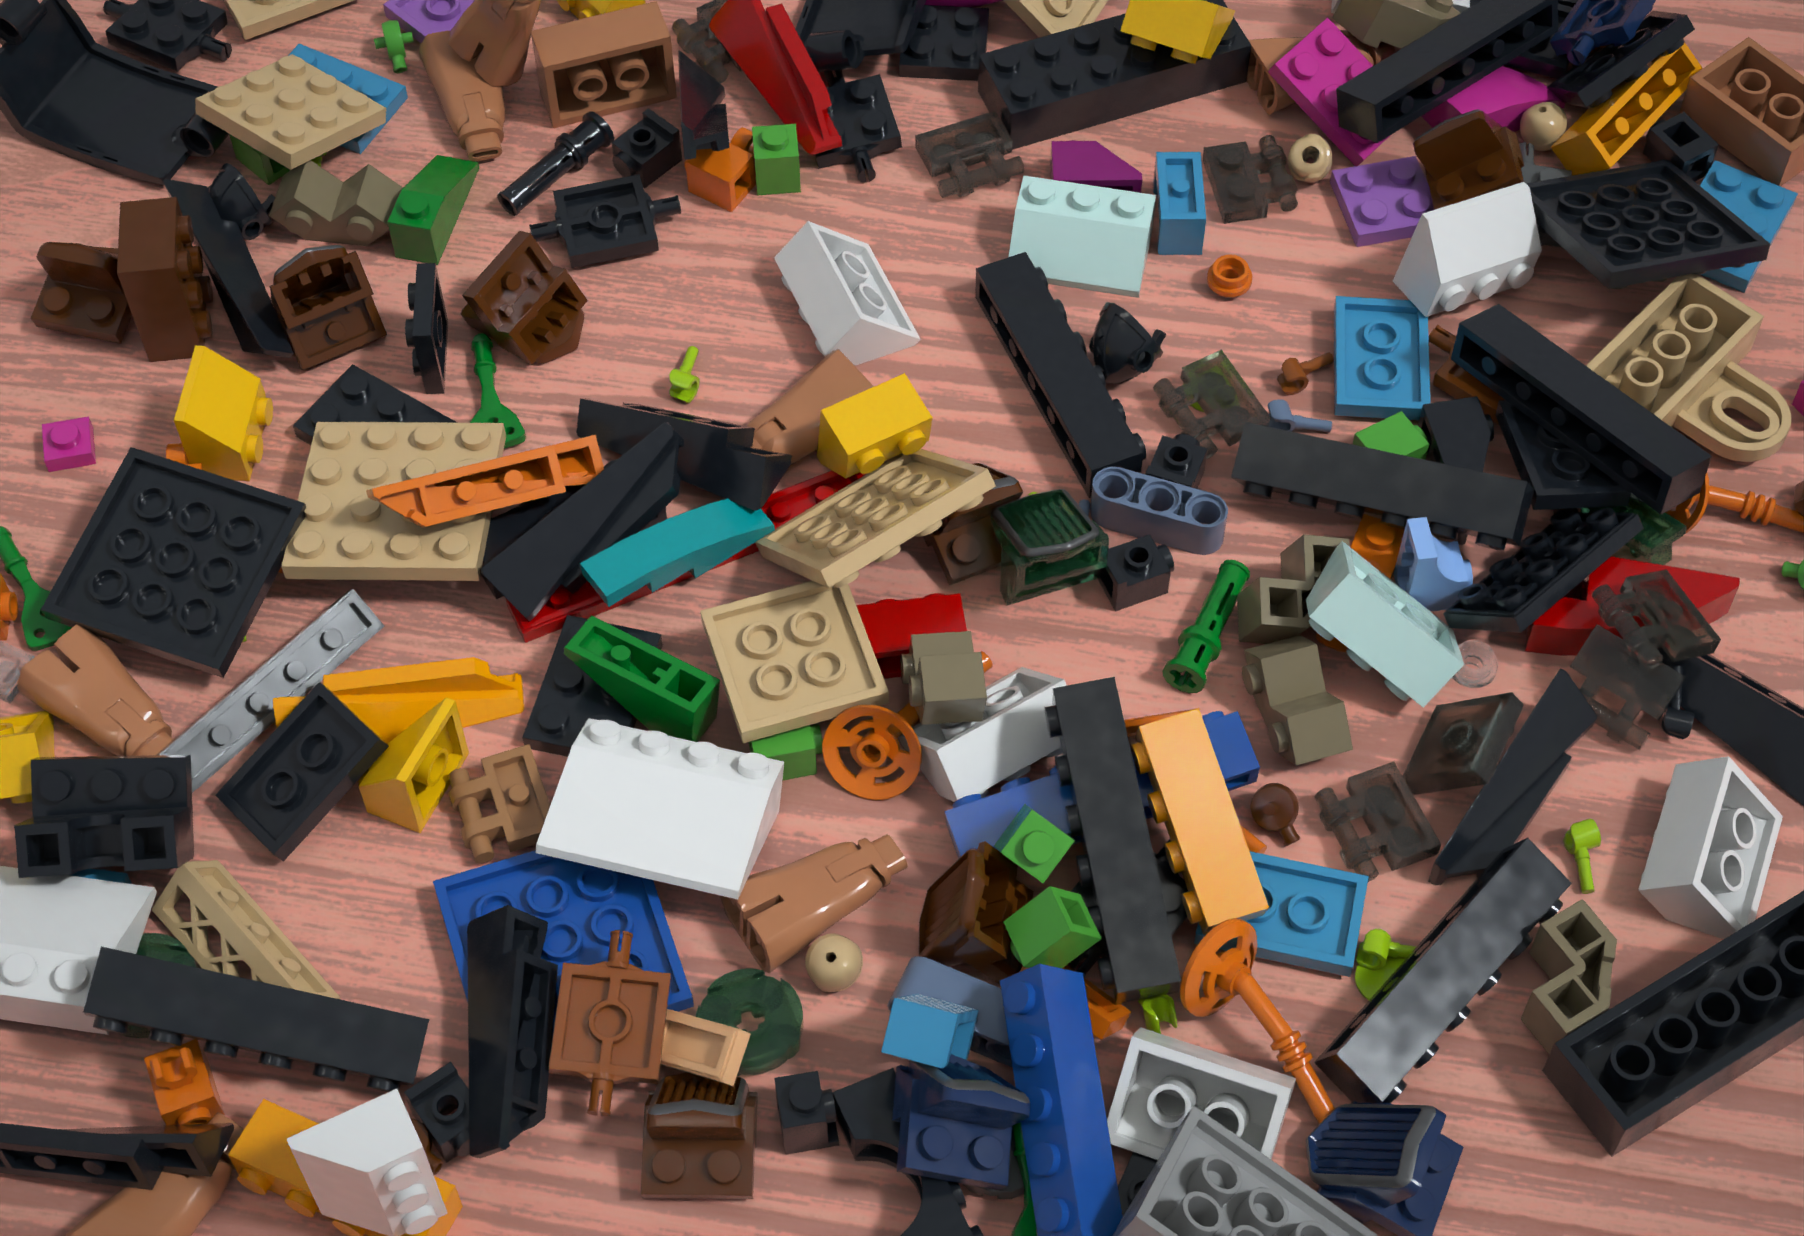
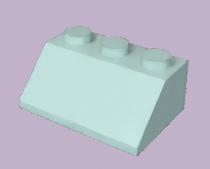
(1084, 234)
(1383, 627)

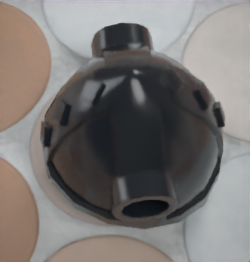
(239, 203)
(1123, 345)

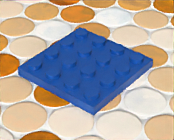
(580, 909)

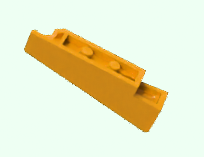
(400, 695)

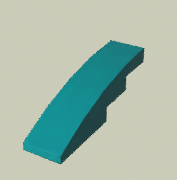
(674, 546)

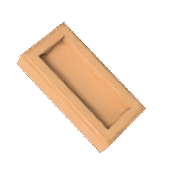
(703, 1047)

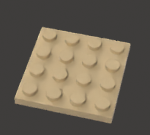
(875, 516)
(361, 538)

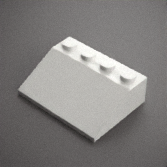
(662, 808)
(54, 939)

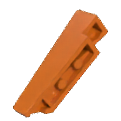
(492, 483)

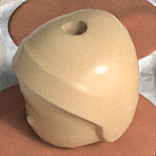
(1543, 125)
(1310, 147)
(831, 974)

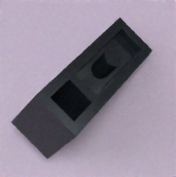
(1457, 435)

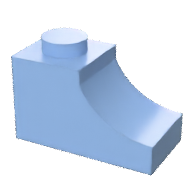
(1430, 567)

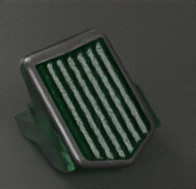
(1046, 545)

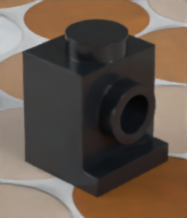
(1682, 144)
(647, 149)
(1179, 460)
(1136, 572)
(433, 1100)
(805, 1113)

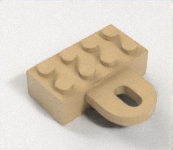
(1684, 369)

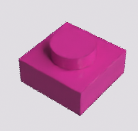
(68, 444)

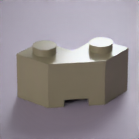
(1392, 20)
(332, 210)
(1278, 607)
(944, 678)
(1293, 700)
(1578, 959)

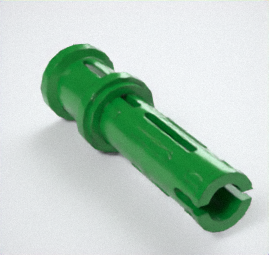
(1201, 642)

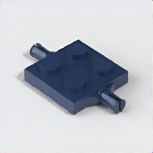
(1598, 24)

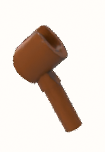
(1294, 373)

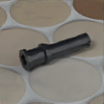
(569, 152)

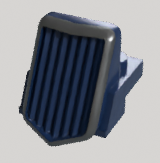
(956, 1122)
(1385, 1164)

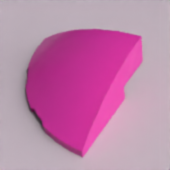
(1501, 95)

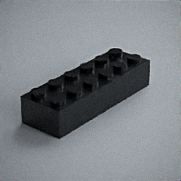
(1097, 77)
(1687, 1031)

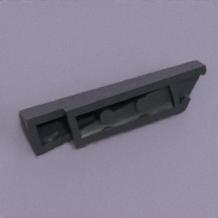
(702, 115)
(714, 452)
(1747, 717)
(1519, 783)
(113, 1154)

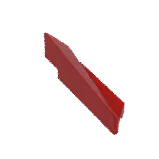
(779, 68)

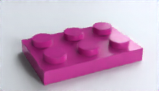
(1311, 76)

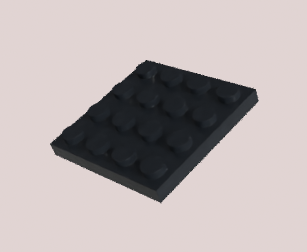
(1643, 224)
(175, 562)

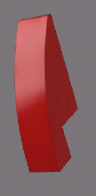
(1570, 621)

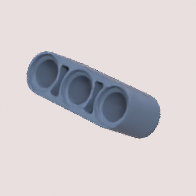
(1128, 502)
(948, 984)

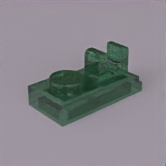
(1658, 532)

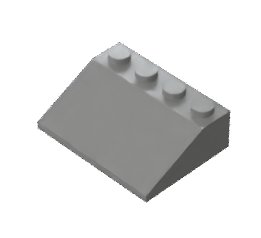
(1225, 1187)

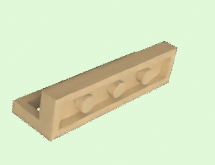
(242, 929)

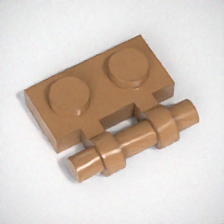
(518, 798)

